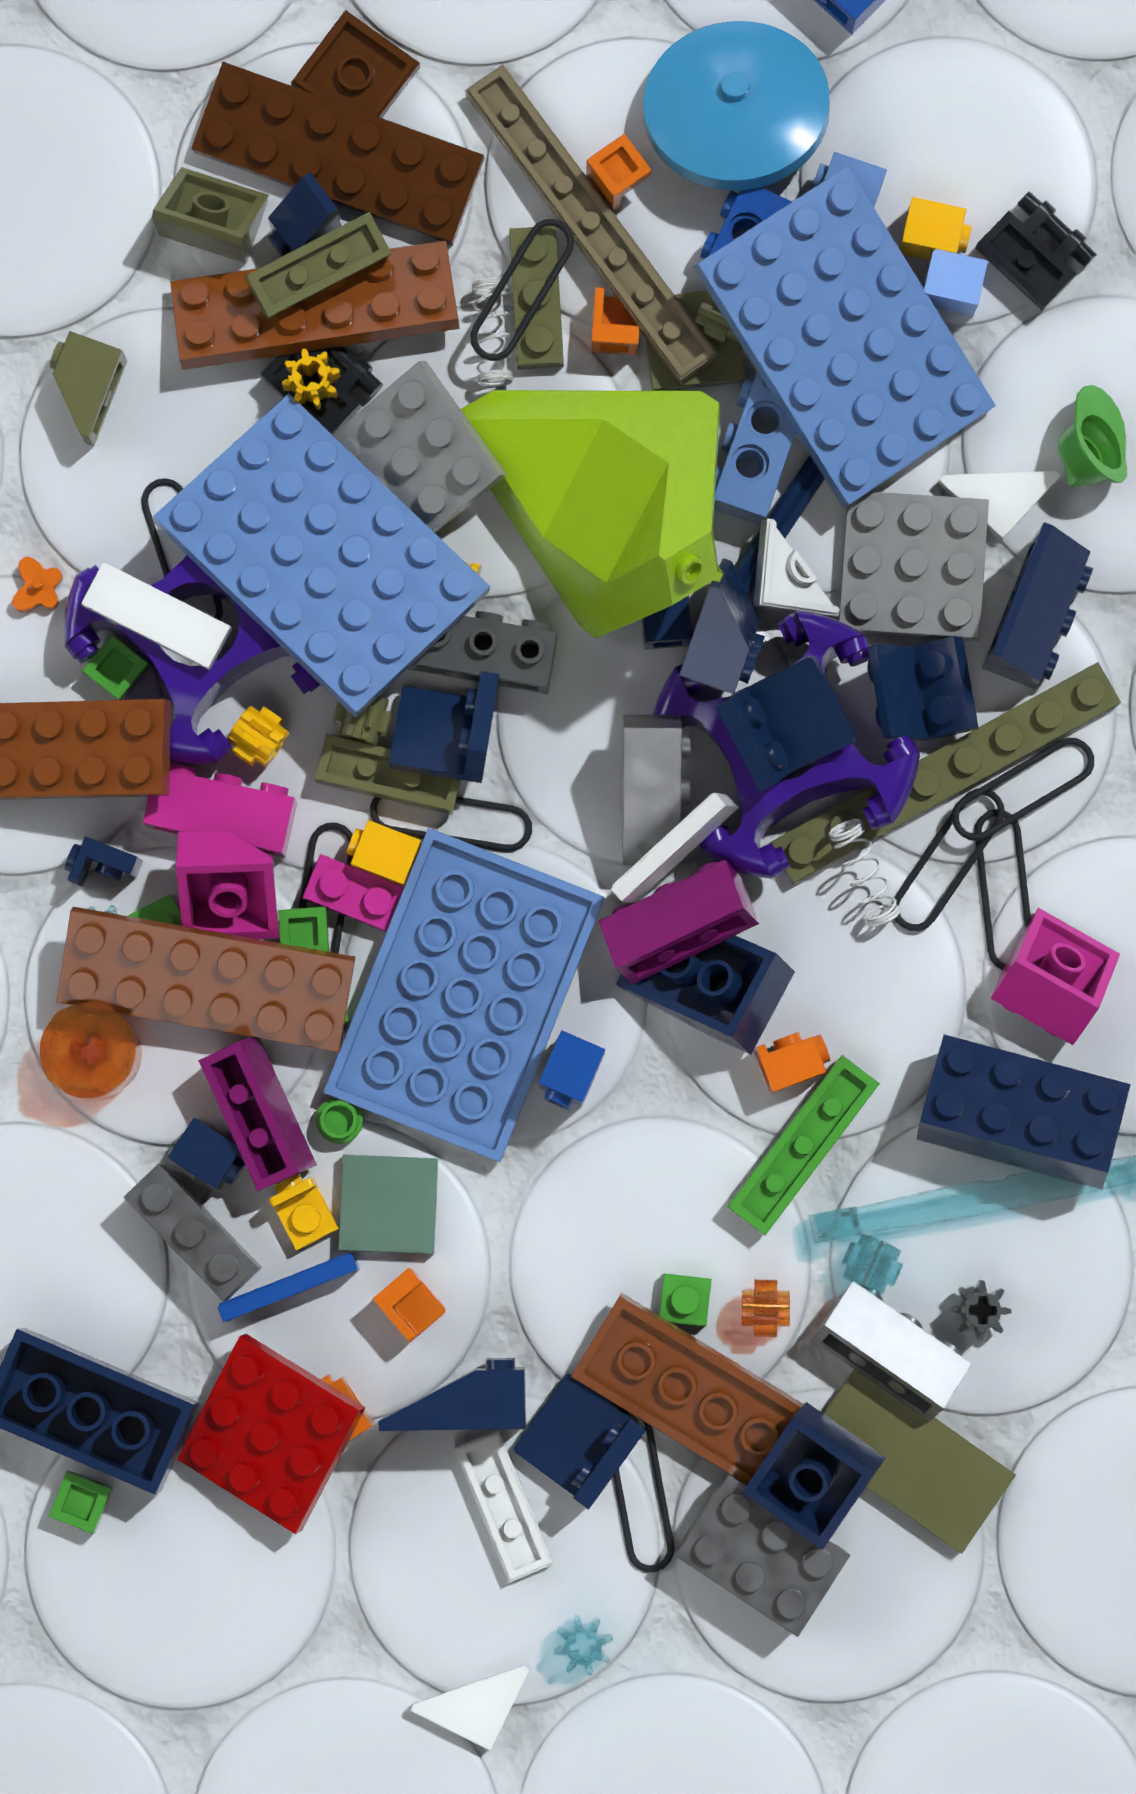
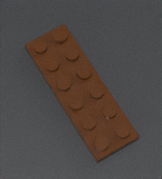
(349, 152)

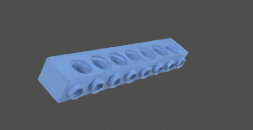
(753, 496)

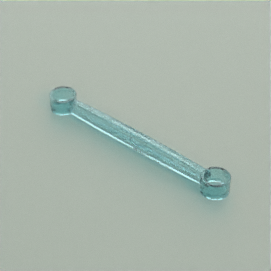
(961, 1202)

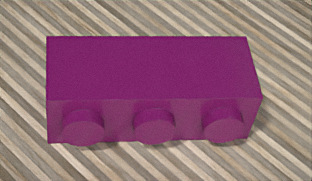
(678, 921)
(257, 1112)

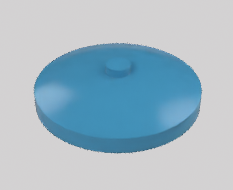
(736, 105)

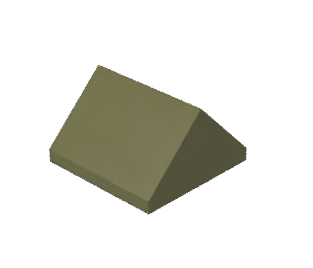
(210, 214)

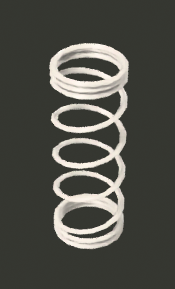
(493, 377)
(871, 917)

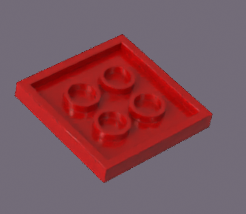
(271, 1433)

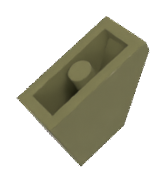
(88, 380)

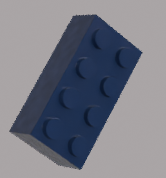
(1023, 1112)
(92, 1410)

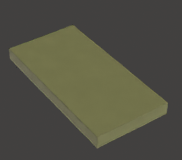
(927, 1465)

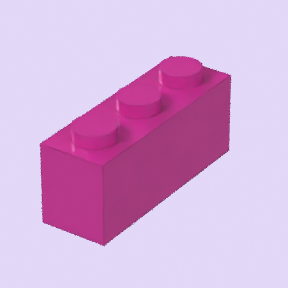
(204, 804)

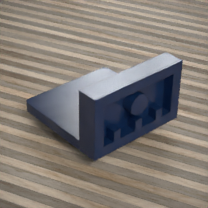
(922, 689)
(786, 722)
(445, 731)
(579, 1440)

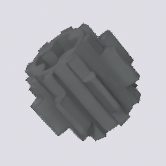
(988, 1320)

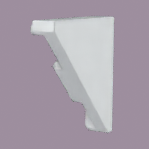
(1008, 494)
(785, 579)
(475, 1708)

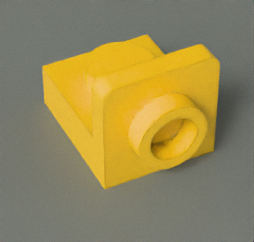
(303, 1211)

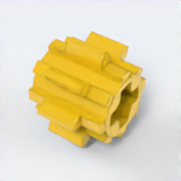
(309, 365)
(258, 736)

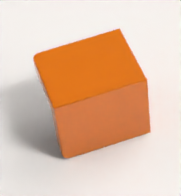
(616, 170)
(612, 327)
(409, 1304)

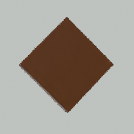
(357, 68)

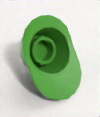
(1095, 442)

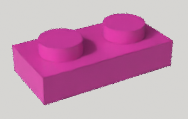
(353, 893)

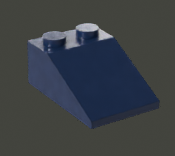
(720, 991)
(478, 1400)

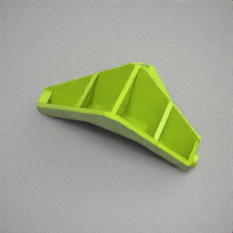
(608, 493)

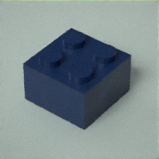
(813, 1475)

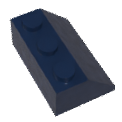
(1039, 608)
(725, 636)

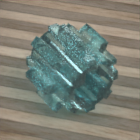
(872, 1263)
(575, 1655)

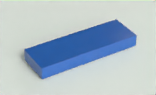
(288, 1286)

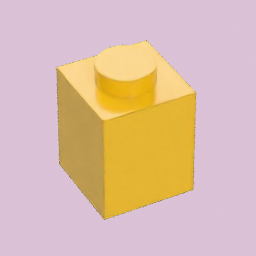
(932, 227)
(383, 852)

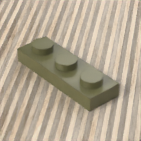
(317, 265)
(542, 340)
(366, 770)

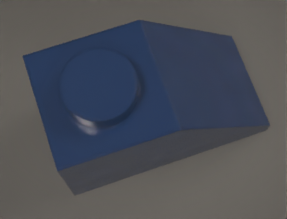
(302, 216)

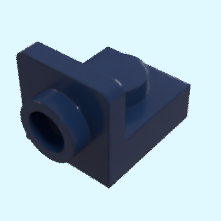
(110, 861)

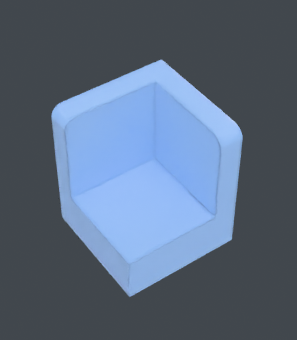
(955, 282)

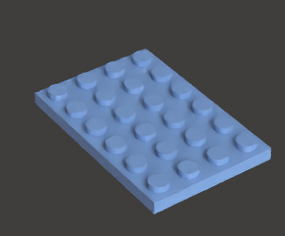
(844, 336)
(321, 555)
(464, 995)

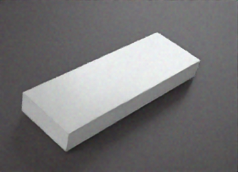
(156, 616)
(674, 847)
(504, 1505)

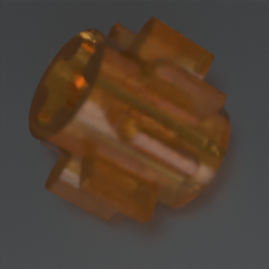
(765, 1308)

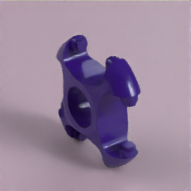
(190, 687)
(830, 775)

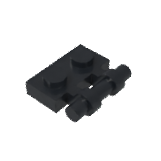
(1026, 259)
(333, 411)

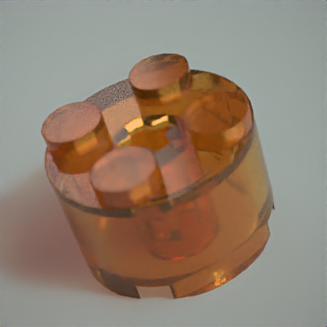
(75, 1029)

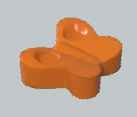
(38, 586)

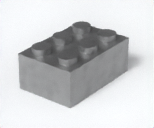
(760, 1557)

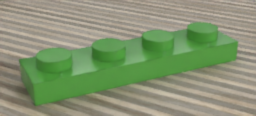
(803, 1145)

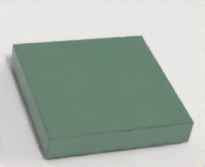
(388, 1204)

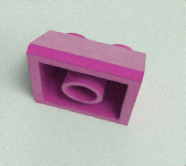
(226, 885)
(1056, 977)

